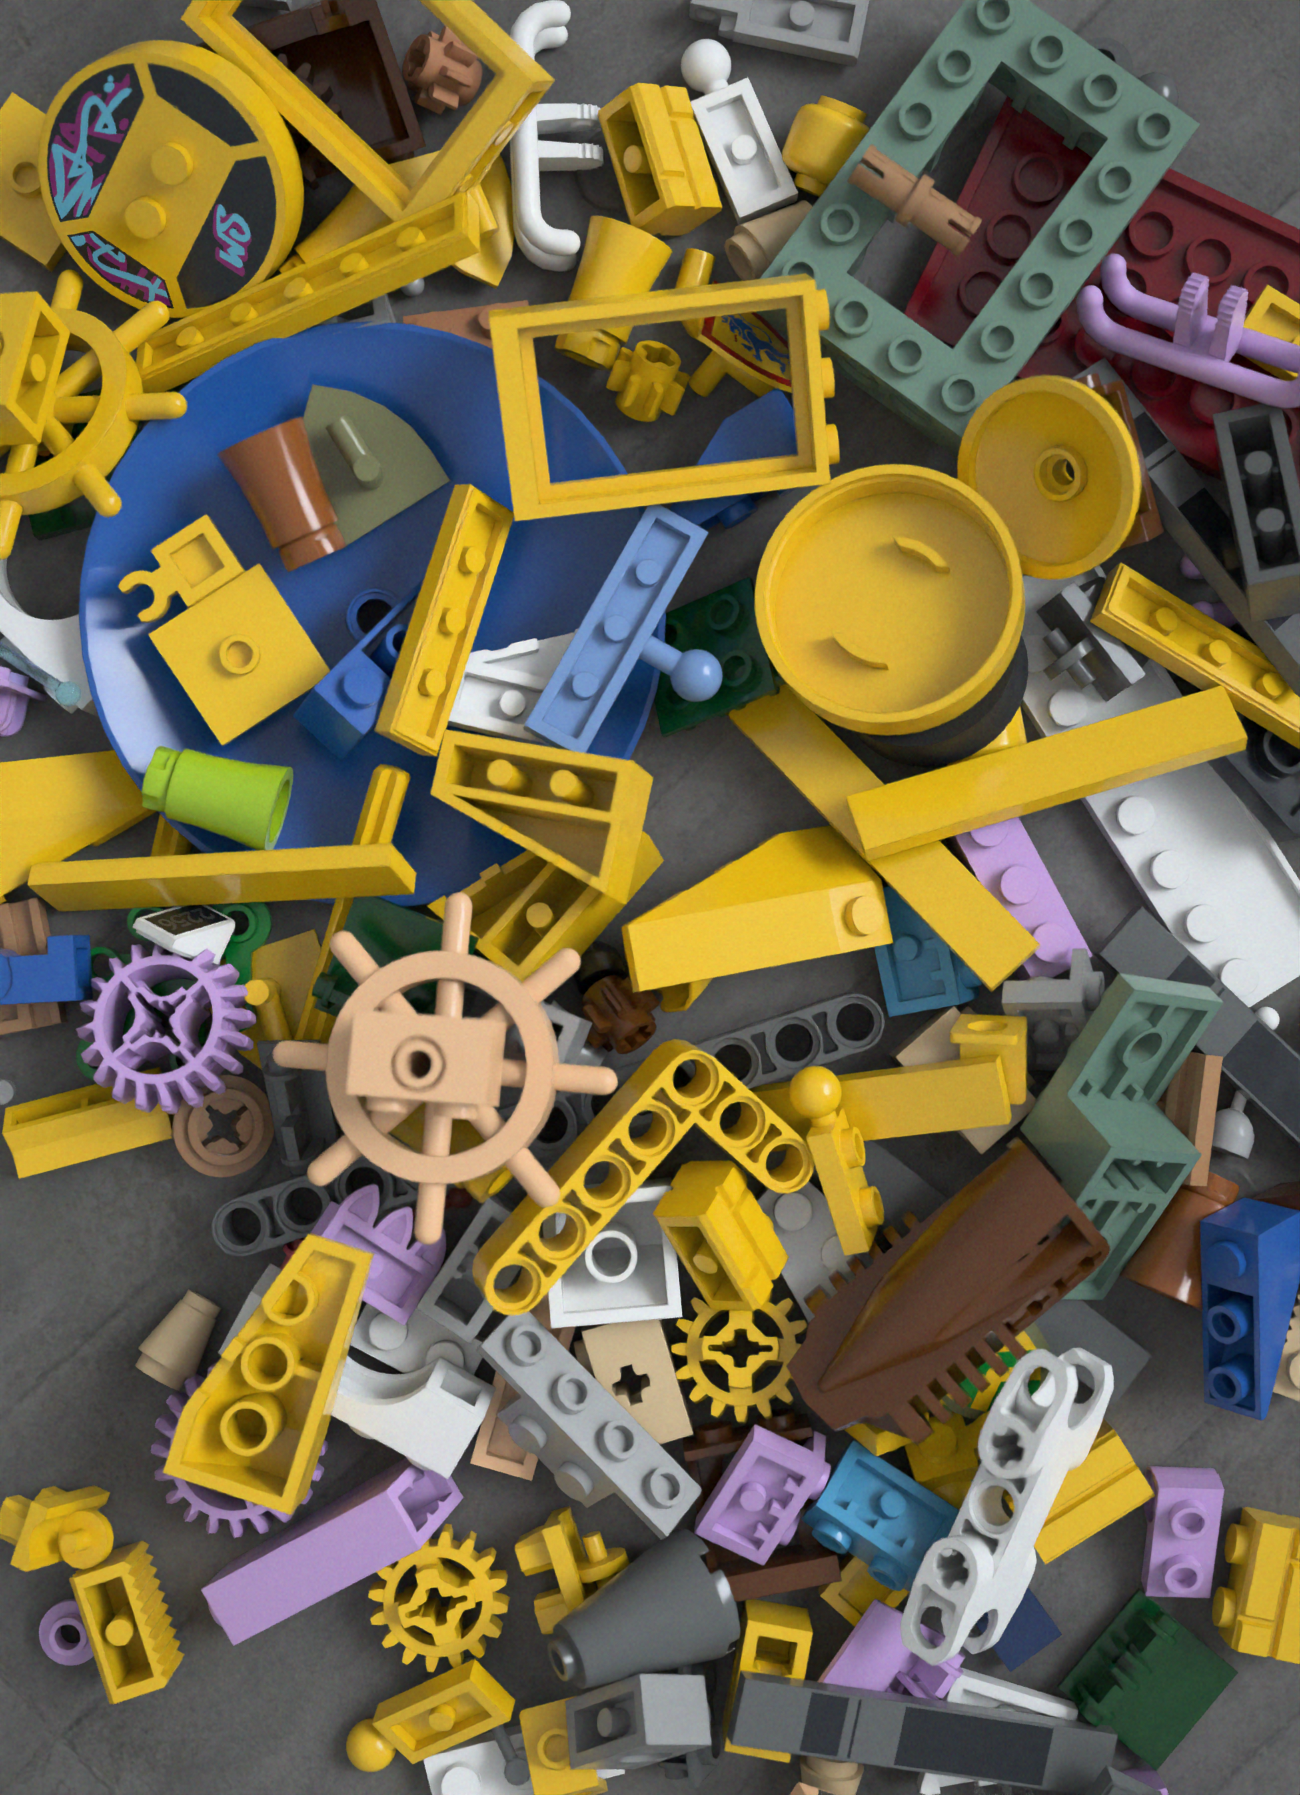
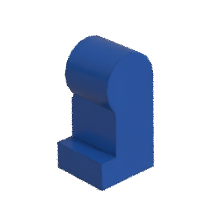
(53, 977)

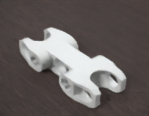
(987, 1555)

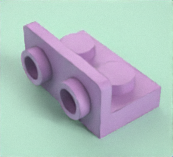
(763, 1493)

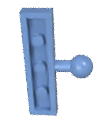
(621, 631)

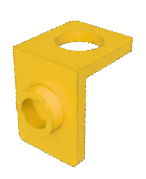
(996, 1036)
(548, 1753)

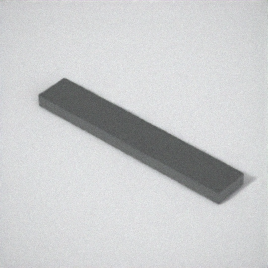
(1064, 1325)

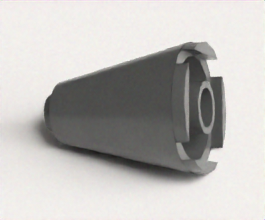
(648, 1617)

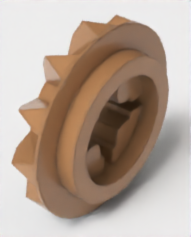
(221, 1156)

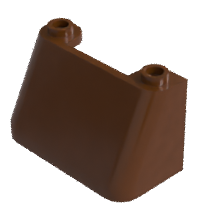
(354, 54)

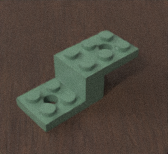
(1102, 1117)

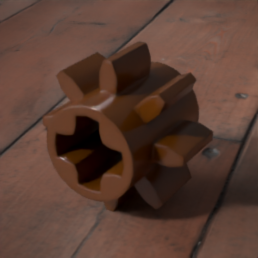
(619, 1015)

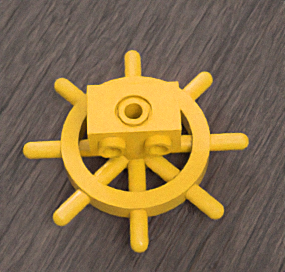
(42, 406)

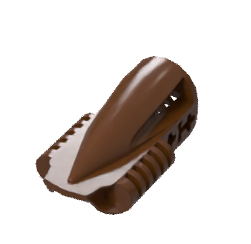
(944, 1300)

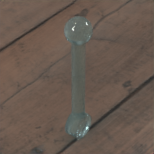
(66, 692)

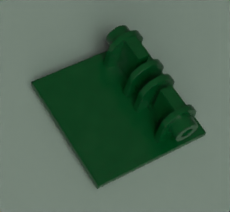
(728, 630)
(387, 935)
(1147, 1679)

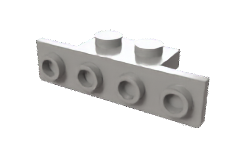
(582, 1429)

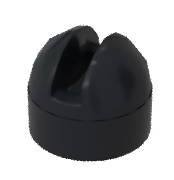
(597, 964)

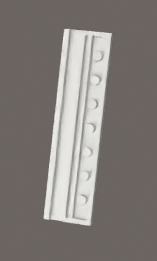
(1180, 834)

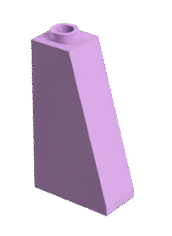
(331, 1549)

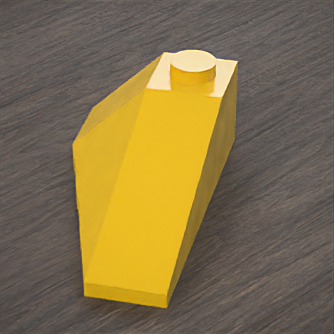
(61, 807)
(775, 906)
(272, 1393)

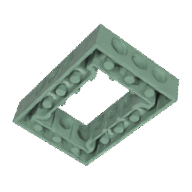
(1068, 87)

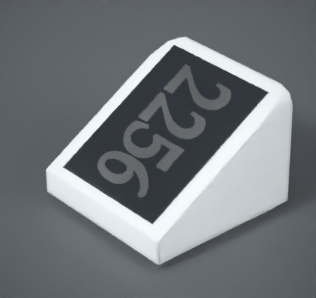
(188, 930)

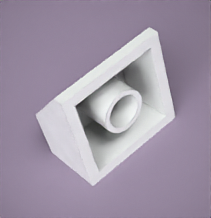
(625, 1269)

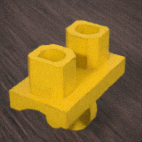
(57, 1528)
(561, 1548)

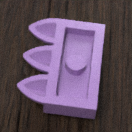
(396, 1274)

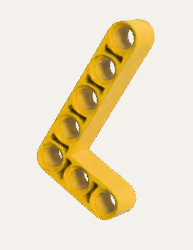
(631, 1163)

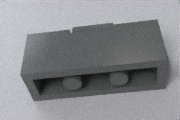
(1262, 506)

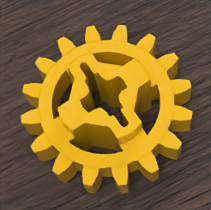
(741, 1380)
(444, 1623)

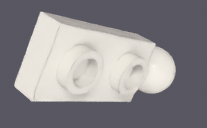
(736, 135)

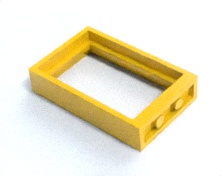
(463, 158)
(522, 415)

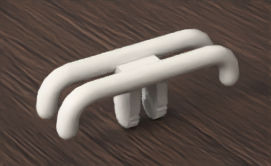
(547, 247)

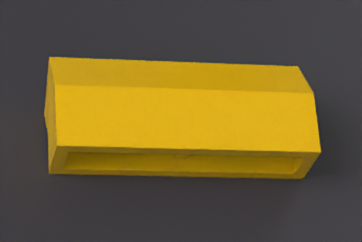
(79, 1128)

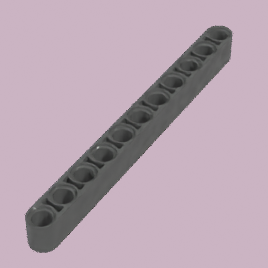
(283, 1224)

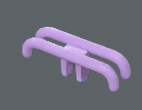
(1200, 341)

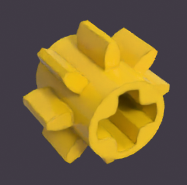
(647, 381)

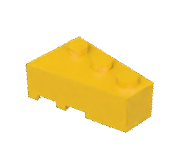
(553, 801)
(536, 909)

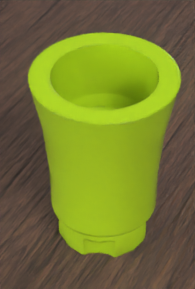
(220, 794)

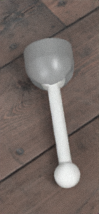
(1232, 1128)

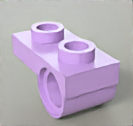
(1181, 1531)

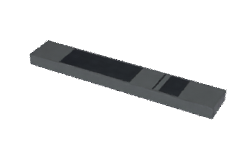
(1205, 533)
(1252, 1053)
(918, 1734)

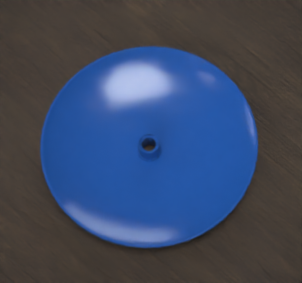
(539, 590)

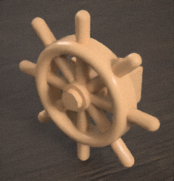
(444, 1059)

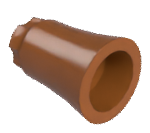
(286, 492)
(1171, 1252)

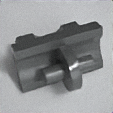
(1084, 648)

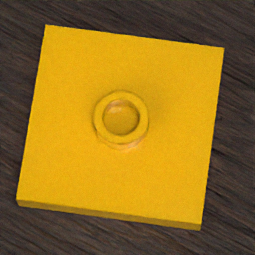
(22, 208)
(240, 654)

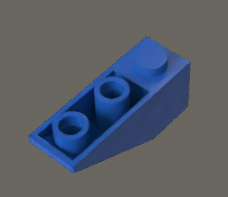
(753, 432)
(353, 692)
(1247, 1301)

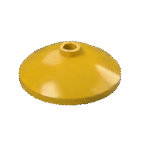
(1017, 463)

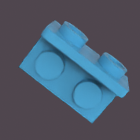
(918, 967)
(879, 1517)

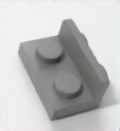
(1054, 1009)

